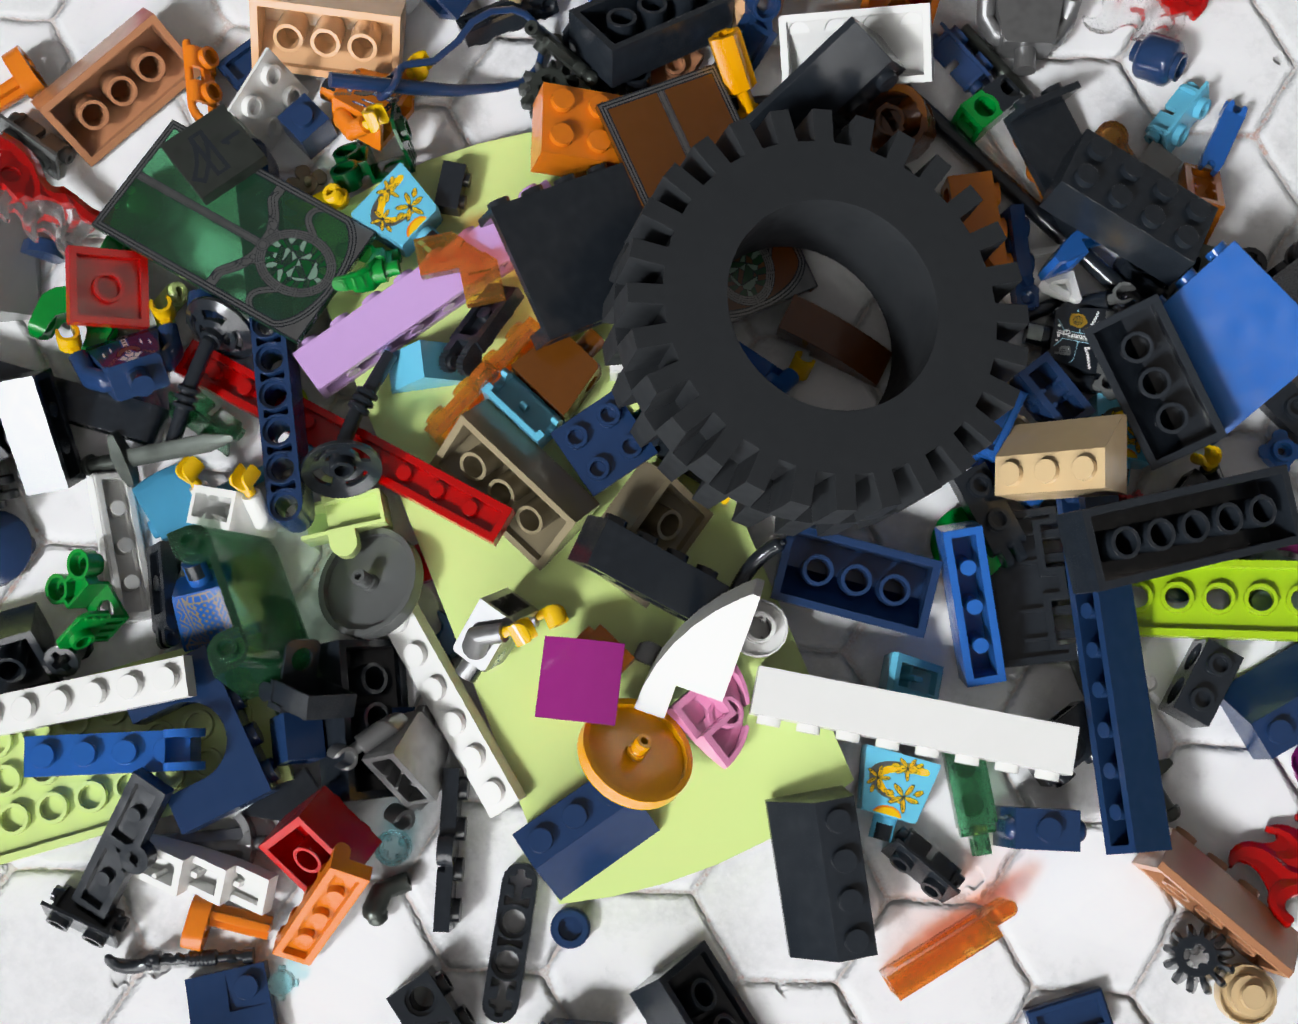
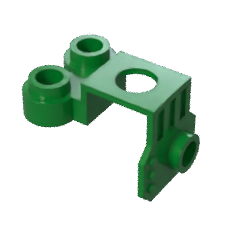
(84, 590)

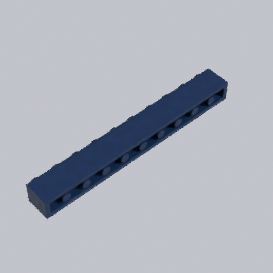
(1118, 713)

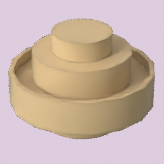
(1248, 994)

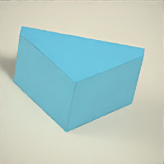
(419, 368)
(910, 675)

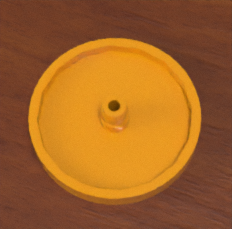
(638, 760)

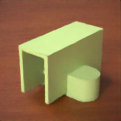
(342, 519)

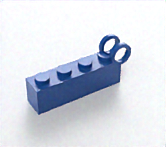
(113, 752)

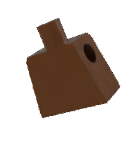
(562, 372)

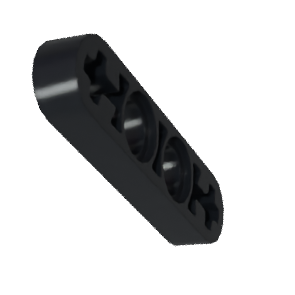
(506, 940)

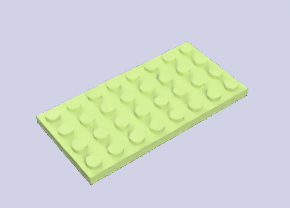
(66, 810)

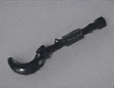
(193, 959)

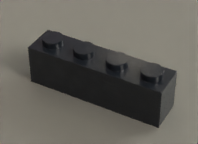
(643, 567)

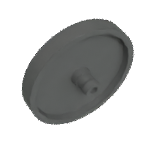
(375, 588)

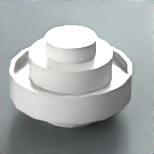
(766, 631)

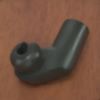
(379, 896)

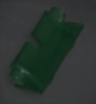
(203, 423)

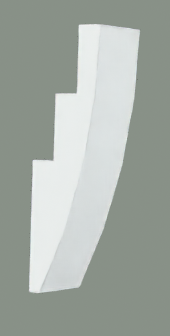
(209, 875)

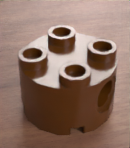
(904, 111)

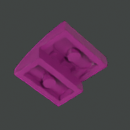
(580, 680)

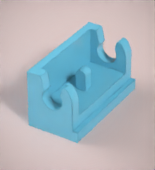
(523, 407)

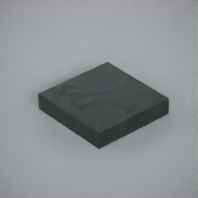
(214, 154)

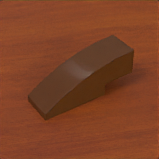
(833, 341)

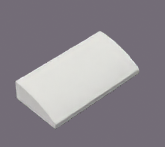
(903, 28)

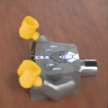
(496, 627)

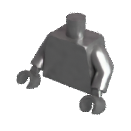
(1026, 28)
(405, 756)

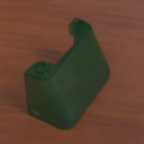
(256, 601)

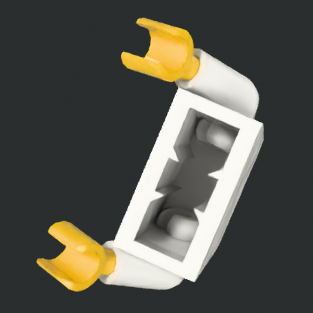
(228, 509)

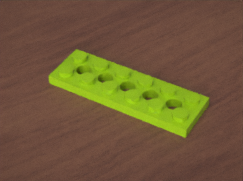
(1236, 621)

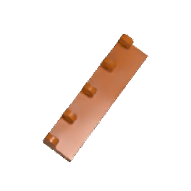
(322, 907)

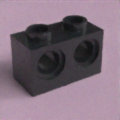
(1200, 683)
(443, 1007)

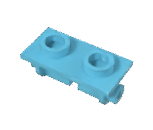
(1187, 105)

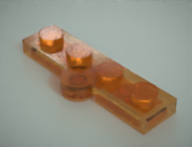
(469, 392)

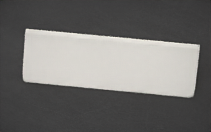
(120, 543)

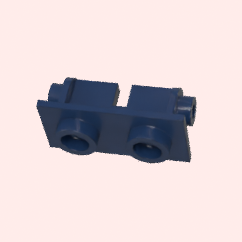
(971, 67)

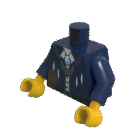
(130, 363)

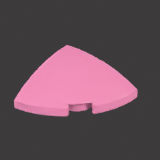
(715, 724)

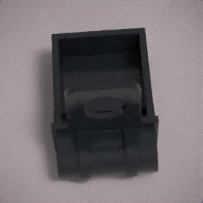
(305, 693)

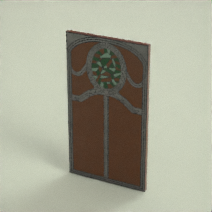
(659, 129)

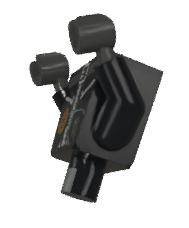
(1067, 342)

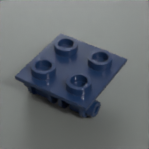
(601, 444)

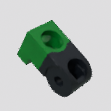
(987, 107)

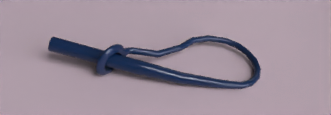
(395, 84)

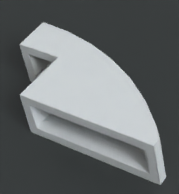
(702, 650)

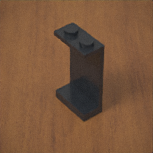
(1043, 134)

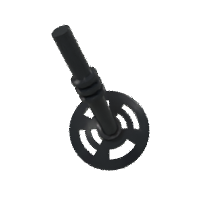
(212, 338)
(341, 457)

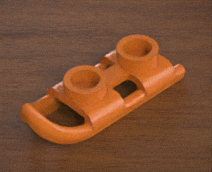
(204, 90)

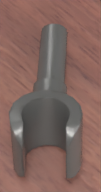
(647, 652)

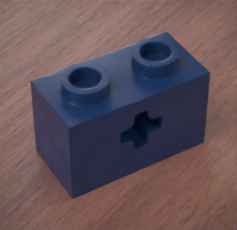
(1050, 392)

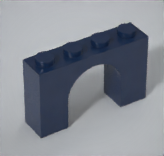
(244, 771)

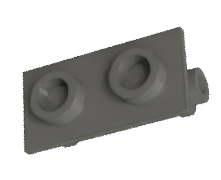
(50, 150)

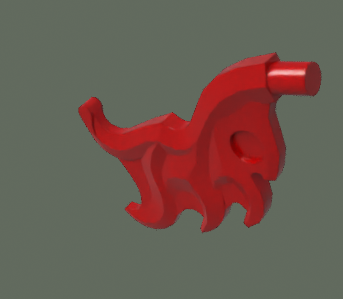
(1275, 864)

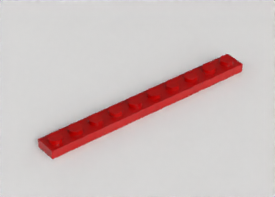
(400, 472)

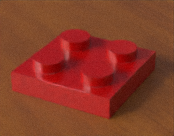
(106, 288)

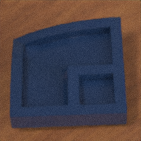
(232, 996)

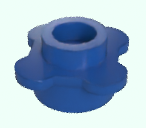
(1269, 451)

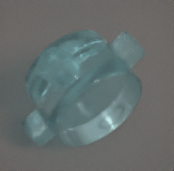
(282, 983)

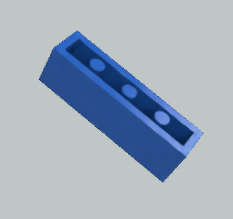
(970, 603)

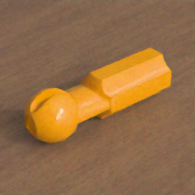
(734, 67)

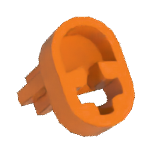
(25, 78)
(204, 915)

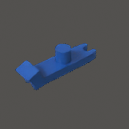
(1222, 136)

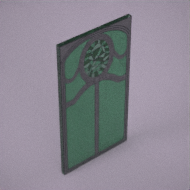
(253, 247)

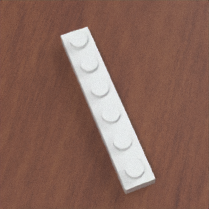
(97, 695)
(456, 714)

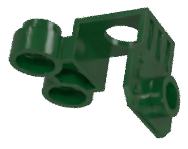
(357, 161)

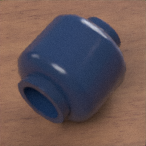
(1158, 59)

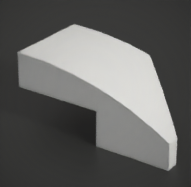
(1061, 286)

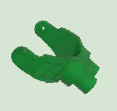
(377, 269)

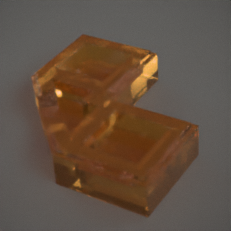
(450, 254)

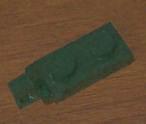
(971, 802)

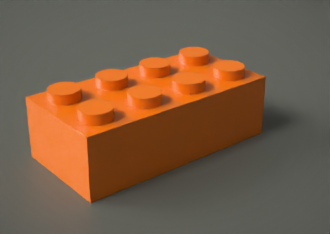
(569, 131)

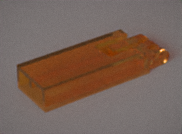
(947, 948)

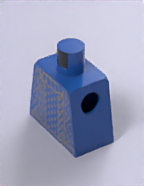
(199, 606)

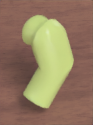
(177, 292)

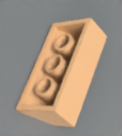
(329, 34)

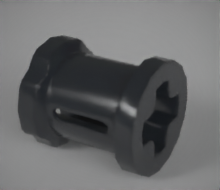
(71, 661)

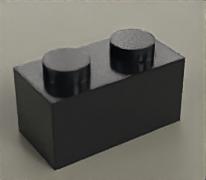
(451, 188)

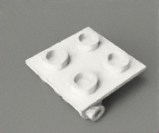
(264, 96)

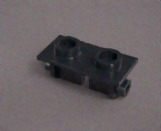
(937, 877)
(67, 913)

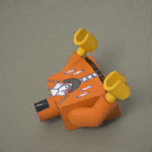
(362, 115)

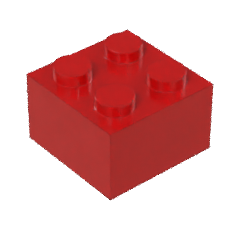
(311, 832)

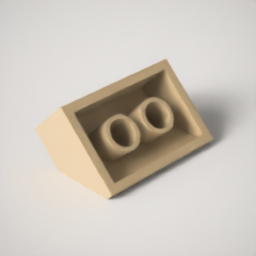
(1063, 459)

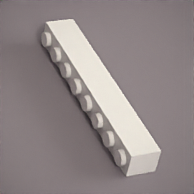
(914, 721)

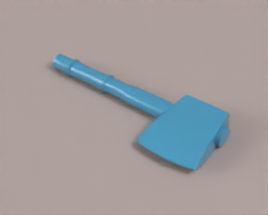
(168, 499)

